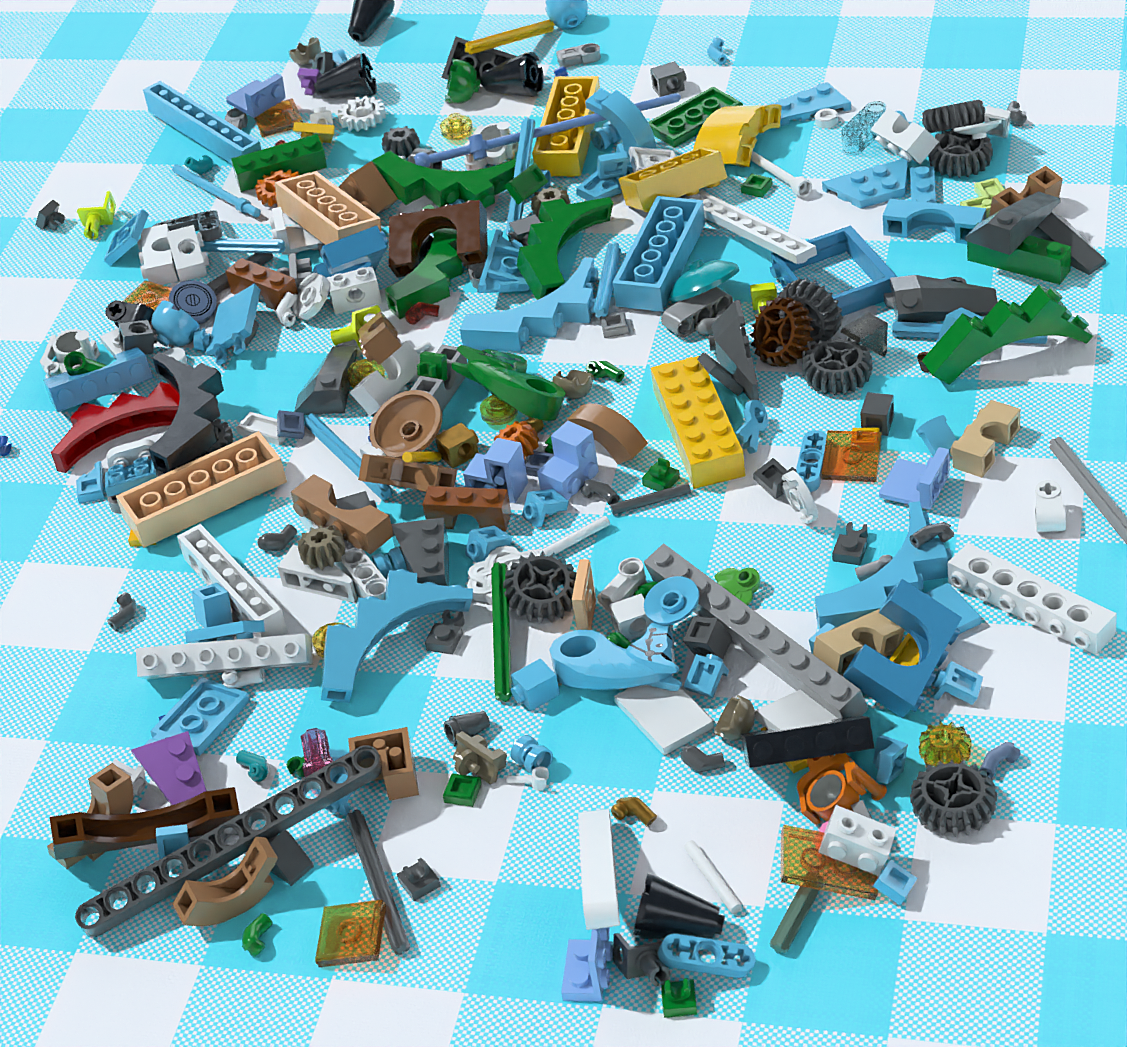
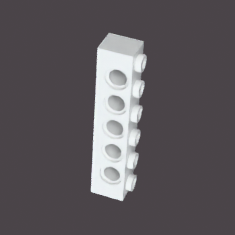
(216, 565)
(1032, 598)
(224, 655)

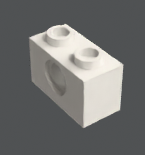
(186, 241)
(354, 290)

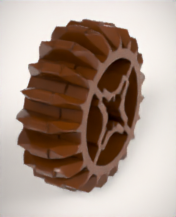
(790, 332)

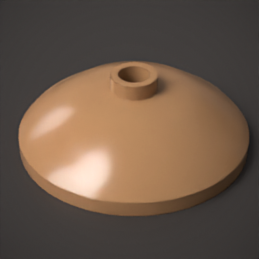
(406, 423)

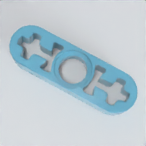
(807, 453)
(717, 947)

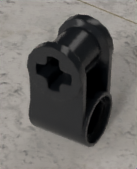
(128, 312)

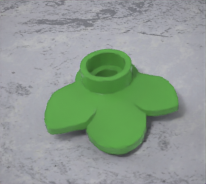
(739, 582)

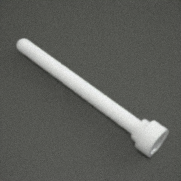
(799, 185)

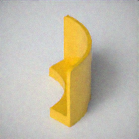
(735, 130)

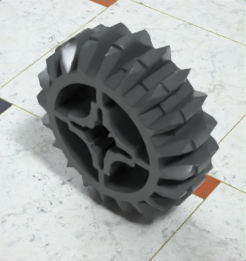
(953, 116)
(960, 154)
(820, 306)
(837, 366)
(538, 596)
(953, 797)

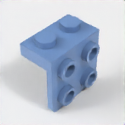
(258, 96)

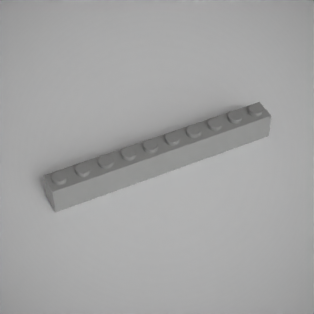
(762, 639)

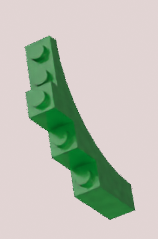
(443, 186)
(545, 239)
(431, 277)
(973, 338)

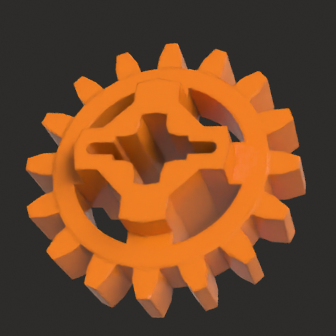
(266, 188)

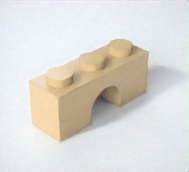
(976, 447)
(840, 644)

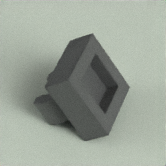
(48, 216)
(418, 879)

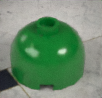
(461, 82)

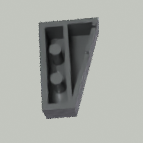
(424, 549)

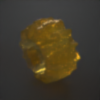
(944, 743)

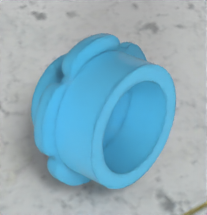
(201, 340)

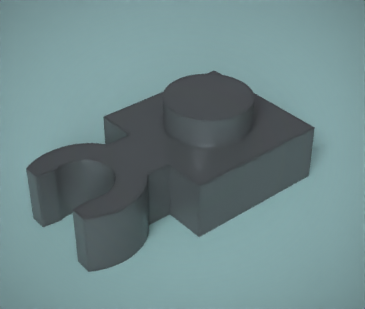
(323, 62)
(852, 546)
(445, 636)

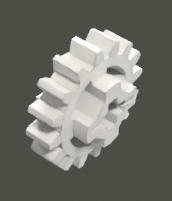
(361, 113)

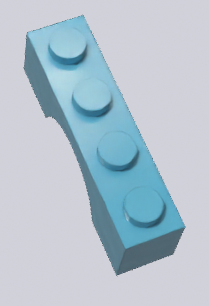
(906, 217)

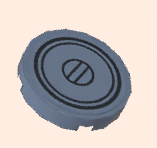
(195, 299)

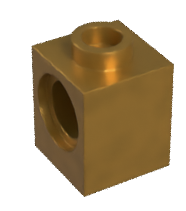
(457, 445)

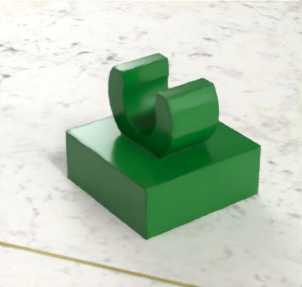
(432, 365)
(660, 476)
(679, 998)

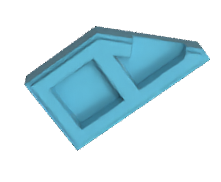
(91, 486)

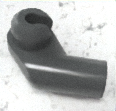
(1015, 114)
(604, 490)

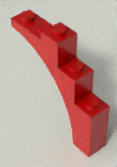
(98, 424)

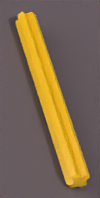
(509, 37)

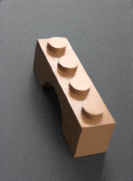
(362, 527)

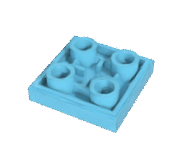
(122, 478)

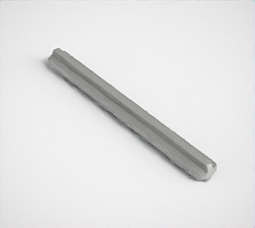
(1090, 486)

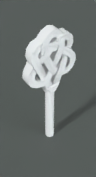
(480, 572)

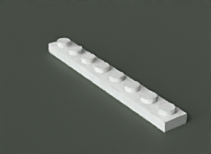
(755, 229)

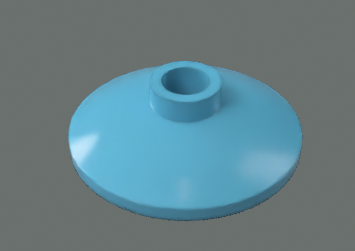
(671, 600)

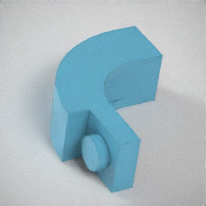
(624, 116)

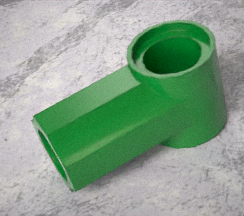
(78, 358)

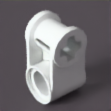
(1049, 507)

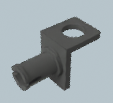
(639, 960)

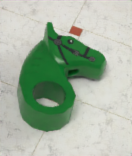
(506, 379)

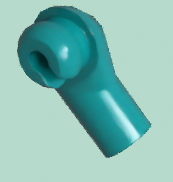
(201, 166)
(257, 765)

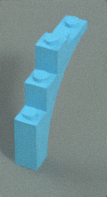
(541, 318)
(909, 563)
(374, 619)

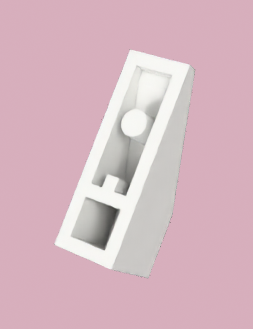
(326, 582)

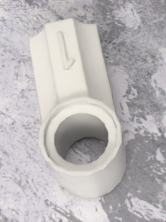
(625, 583)

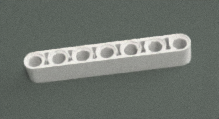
(358, 566)
(598, 870)

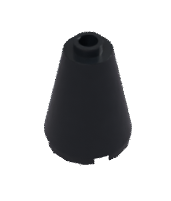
(367, 17)
(515, 76)
(348, 79)
(672, 910)

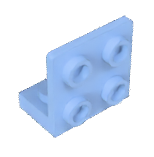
(917, 481)
(586, 967)

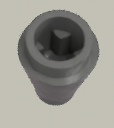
(468, 723)

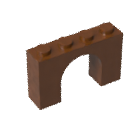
(410, 229)

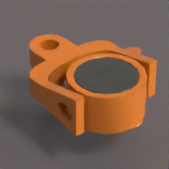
(826, 786)

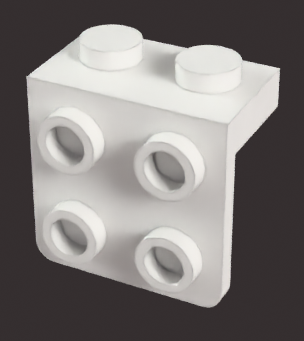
(294, 236)

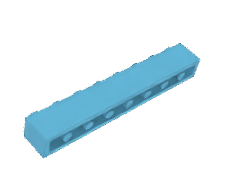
(198, 122)

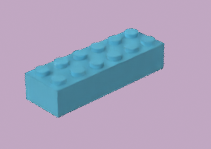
(659, 253)

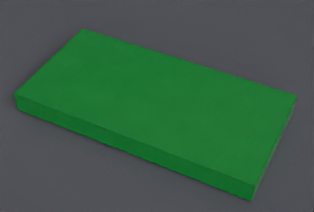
(687, 118)

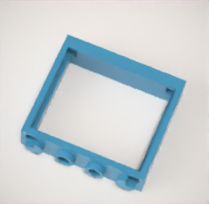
(836, 243)

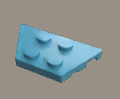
(871, 185)
(500, 269)

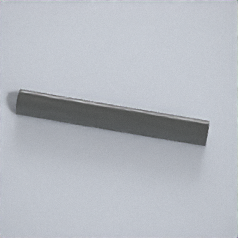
(649, 499)

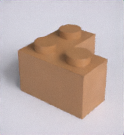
(369, 189)
(396, 760)

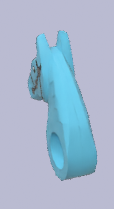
(595, 663)

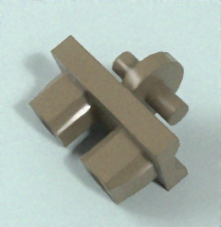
(475, 757)

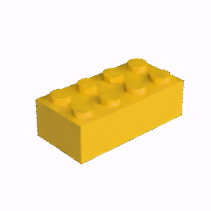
(673, 178)

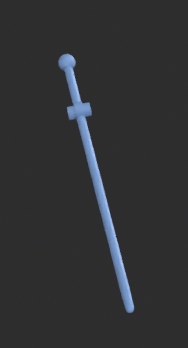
(479, 146)

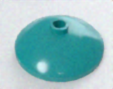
(702, 278)

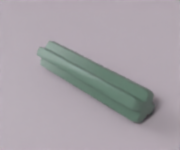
(793, 919)

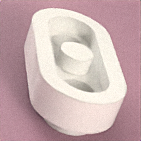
(129, 452)

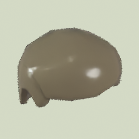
(304, 53)
(575, 384)
(735, 719)

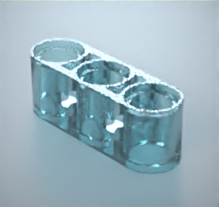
(857, 133)

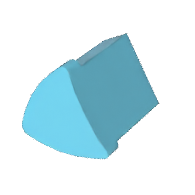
(936, 434)

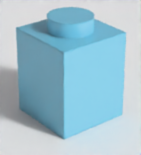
(212, 605)
(534, 685)

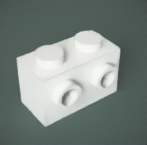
(857, 841)

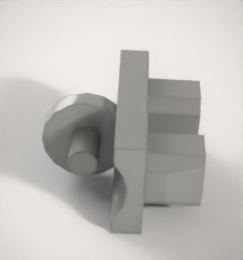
(297, 269)

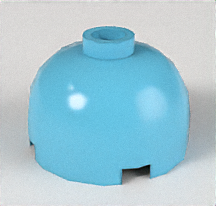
(566, 12)
(173, 326)

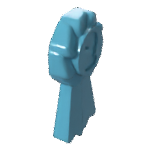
(755, 422)

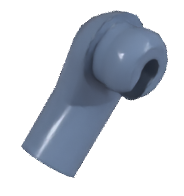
(995, 756)

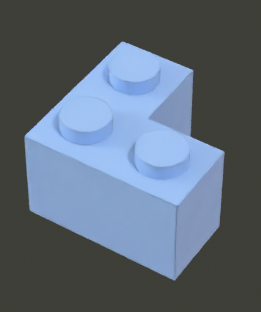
(572, 460)
(499, 469)

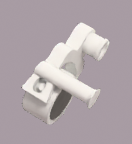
(495, 155)
(64, 343)

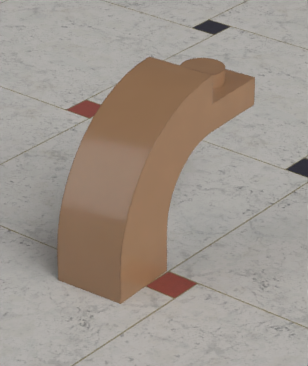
(610, 430)
(409, 475)
(110, 795)
(232, 895)

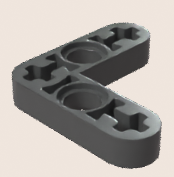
(206, 222)

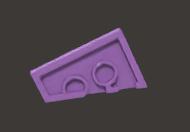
(172, 767)

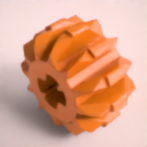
(522, 433)

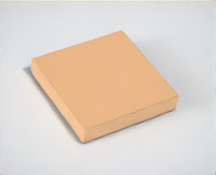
(584, 596)

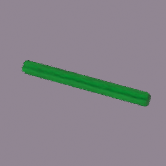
(501, 634)

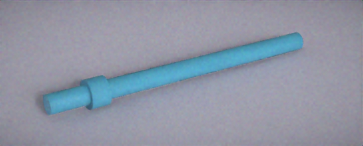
(240, 204)

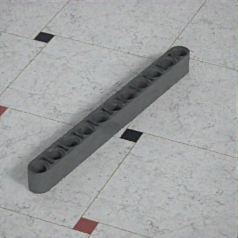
(221, 853)

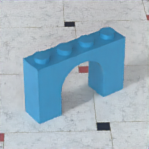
(353, 252)
(128, 369)
(931, 627)

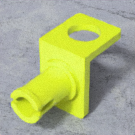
(95, 216)
(762, 293)
(351, 332)

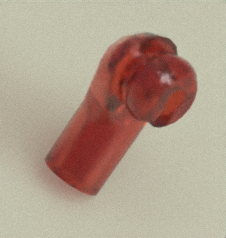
(421, 310)

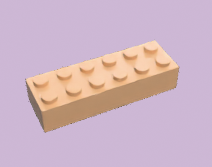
(323, 207)
(201, 489)

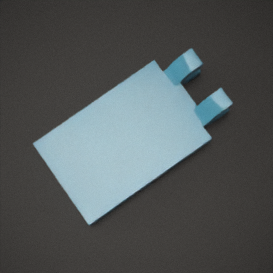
(233, 323)
(201, 712)

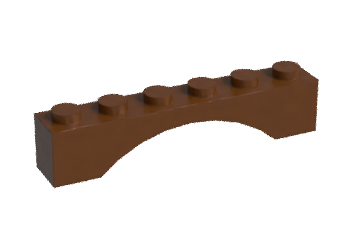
(96, 833)

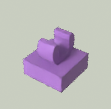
(308, 78)

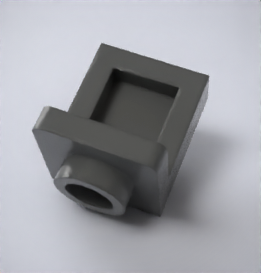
(770, 477)

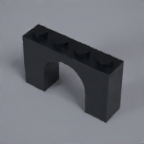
(807, 742)

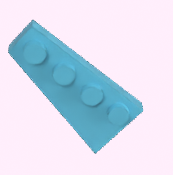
(810, 102)

